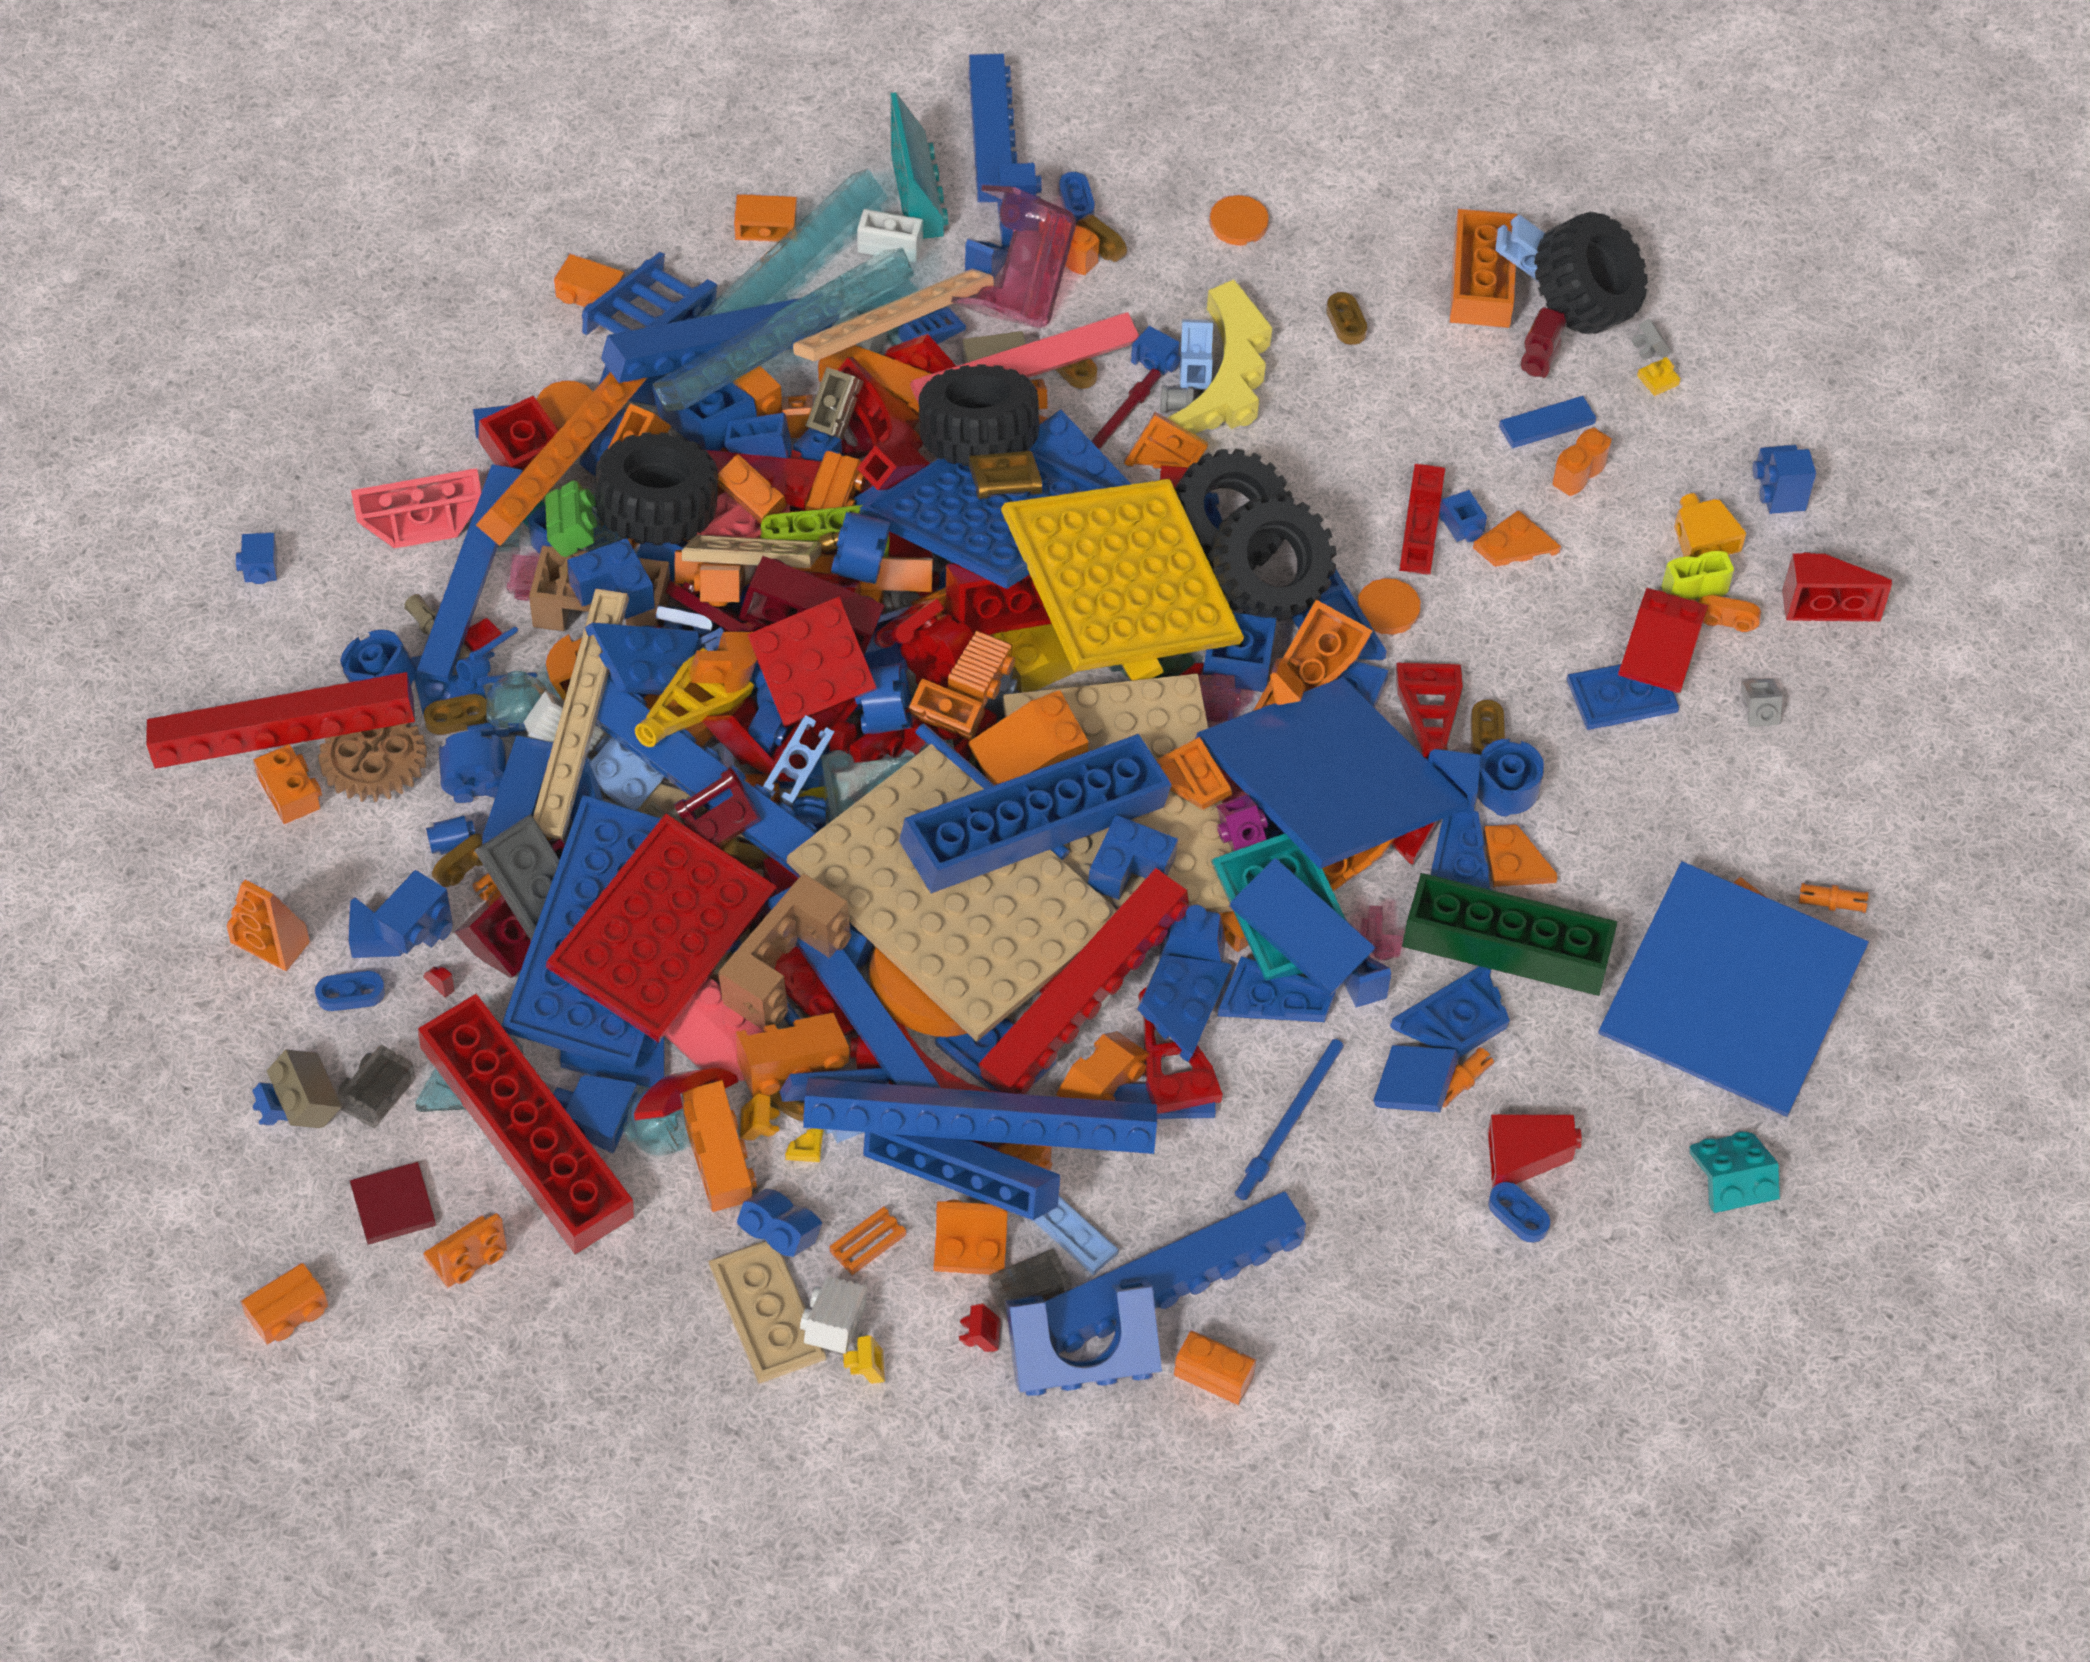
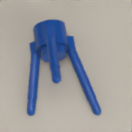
(477, 664)

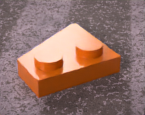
(1515, 858)

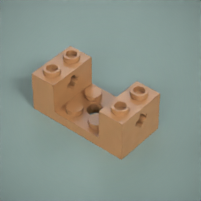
(553, 596)
(749, 977)

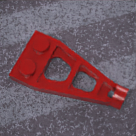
(1430, 680)
(1179, 1089)

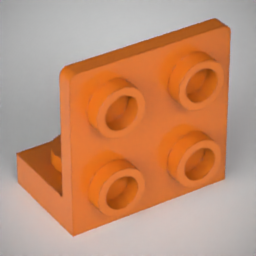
(970, 1237)
(468, 1250)

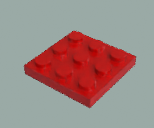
(812, 661)

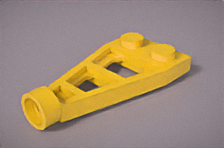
(662, 722)

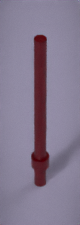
(1137, 395)

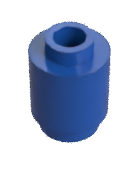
(449, 833)

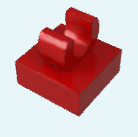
(983, 1328)

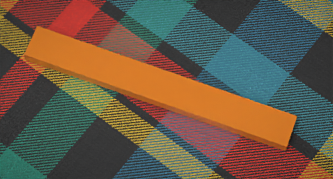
(894, 574)

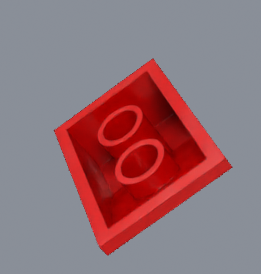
(1832, 590)
(1663, 640)

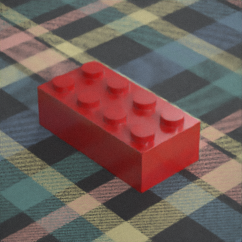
(991, 607)

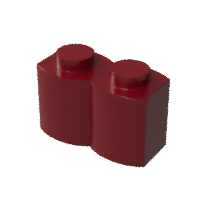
(1543, 342)

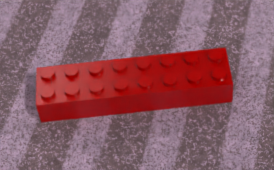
(526, 1123)

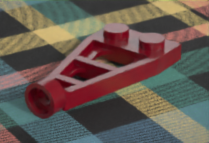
(721, 615)

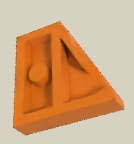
(1166, 445)
(1515, 540)
(1195, 774)

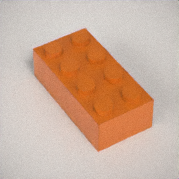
(1480, 275)

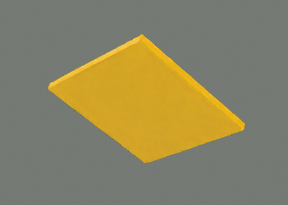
(1121, 574)

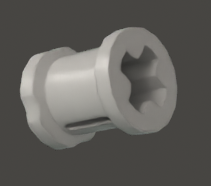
(1175, 398)

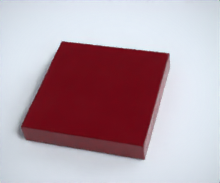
(392, 1203)

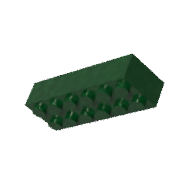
(1509, 934)

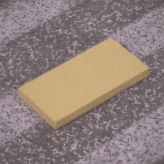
(750, 550)
(765, 1310)

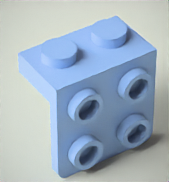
(623, 774)

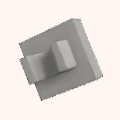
(1653, 341)

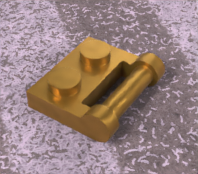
(1005, 474)

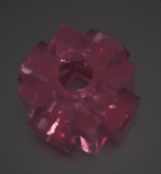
(1219, 696)

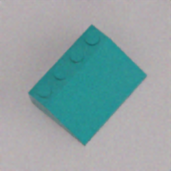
(914, 170)
(1243, 865)

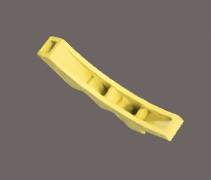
(1244, 337)

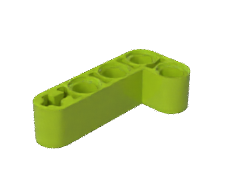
(807, 524)

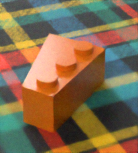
(717, 1146)

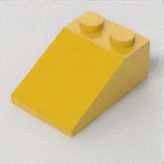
(1037, 656)

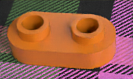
(1731, 612)

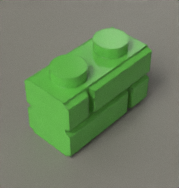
(570, 518)

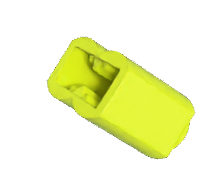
(1698, 576)

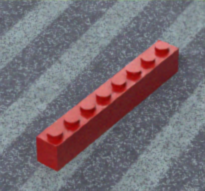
(280, 720)
(1085, 984)

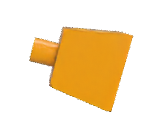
(1707, 527)

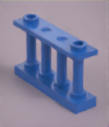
(637, 284)

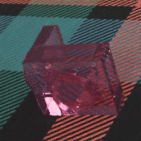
(522, 576)
(1371, 928)

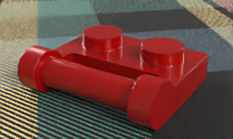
(903, 626)

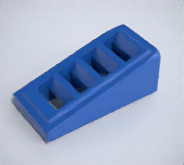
(911, 329)

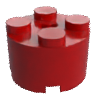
(936, 649)

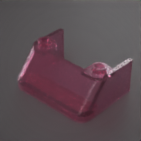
(1033, 260)

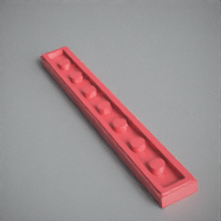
(1057, 349)

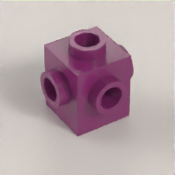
(1241, 823)

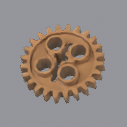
(373, 761)

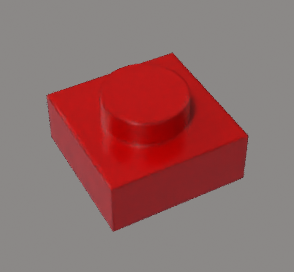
(481, 634)

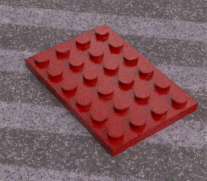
(661, 927)

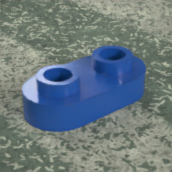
(1080, 200)
(350, 990)
(1521, 1212)

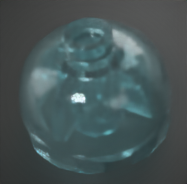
(513, 699)
(655, 1133)

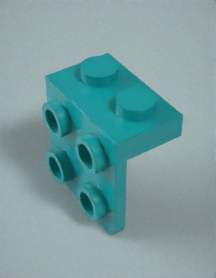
(1737, 1171)

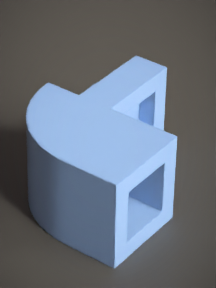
(1196, 353)

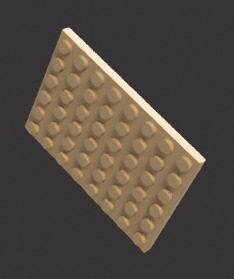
(1166, 716)
(970, 945)

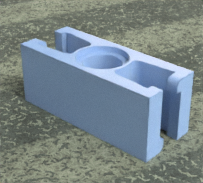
(1520, 244)
(810, 756)

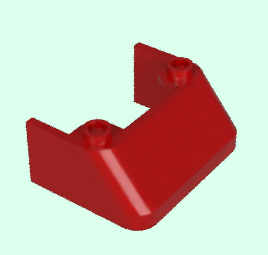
(746, 749)

